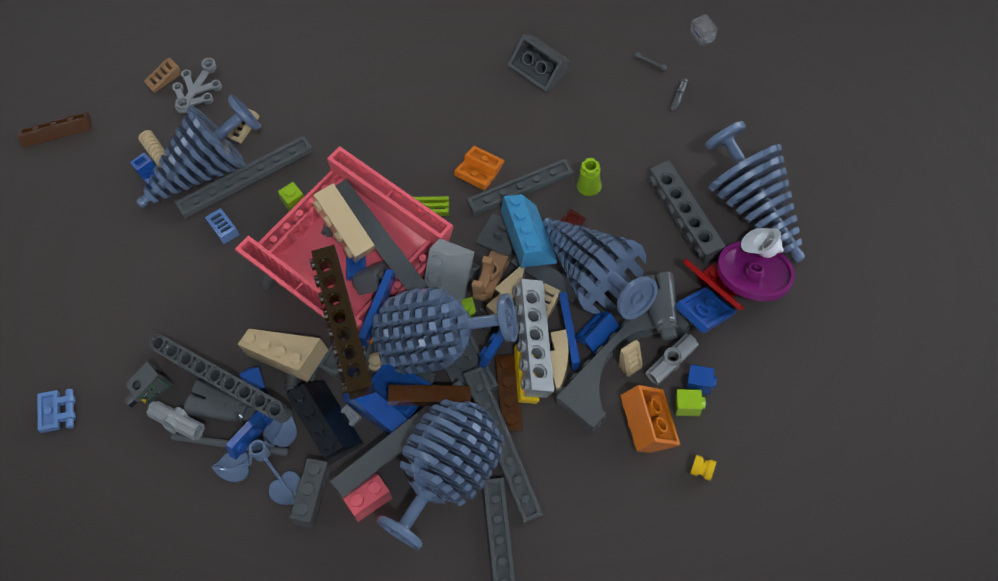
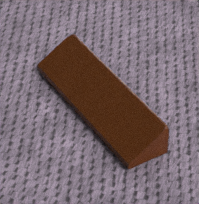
(54, 129)
(426, 394)

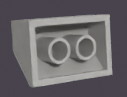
(449, 268)

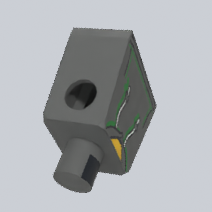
(147, 385)

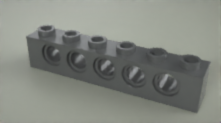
(686, 202)

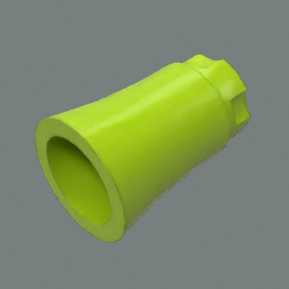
(589, 178)

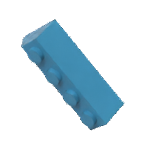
(527, 232)

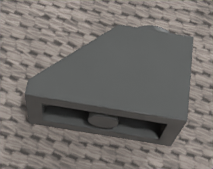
(369, 278)

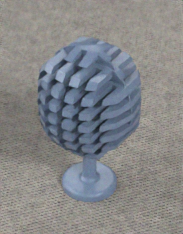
(431, 329)
(448, 460)

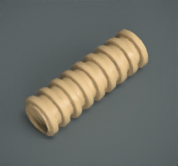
(152, 146)

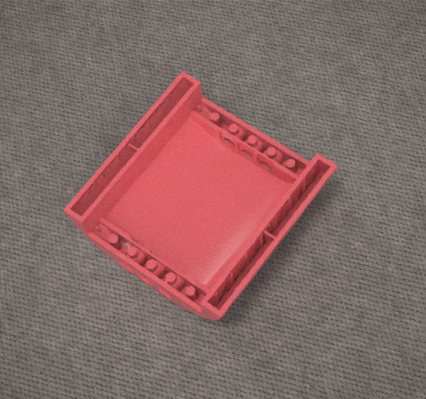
(288, 245)

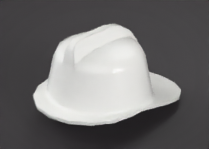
(763, 242)

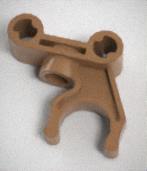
(485, 286)

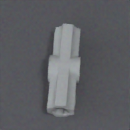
(664, 366)
(175, 420)

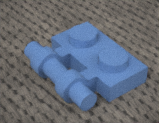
(49, 410)

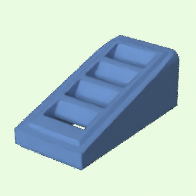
(229, 234)

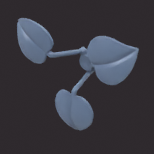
(284, 488)

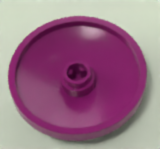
(754, 275)

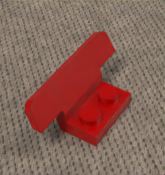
(711, 278)

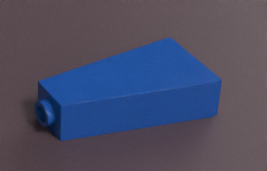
(377, 411)

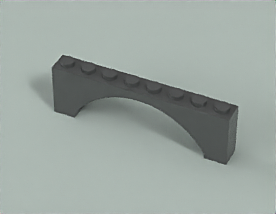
(582, 394)

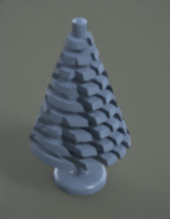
(197, 153)
(750, 181)
(597, 265)

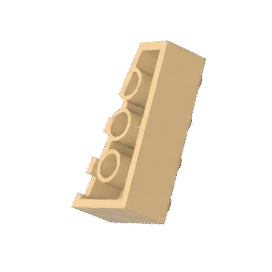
(343, 223)
(285, 352)

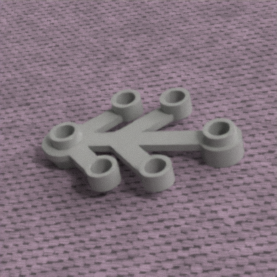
(182, 103)

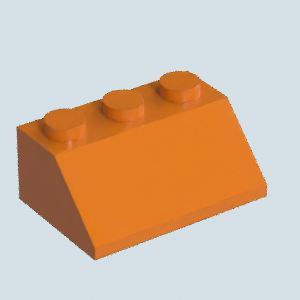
(649, 419)

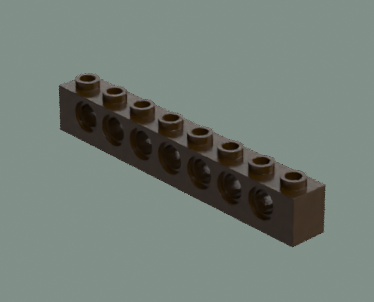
(361, 384)

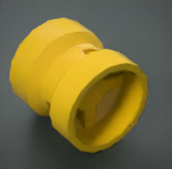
(703, 467)

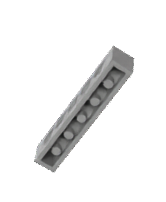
(540, 347)

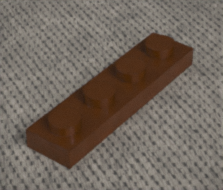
(508, 398)

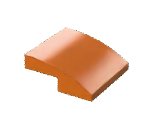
(479, 168)

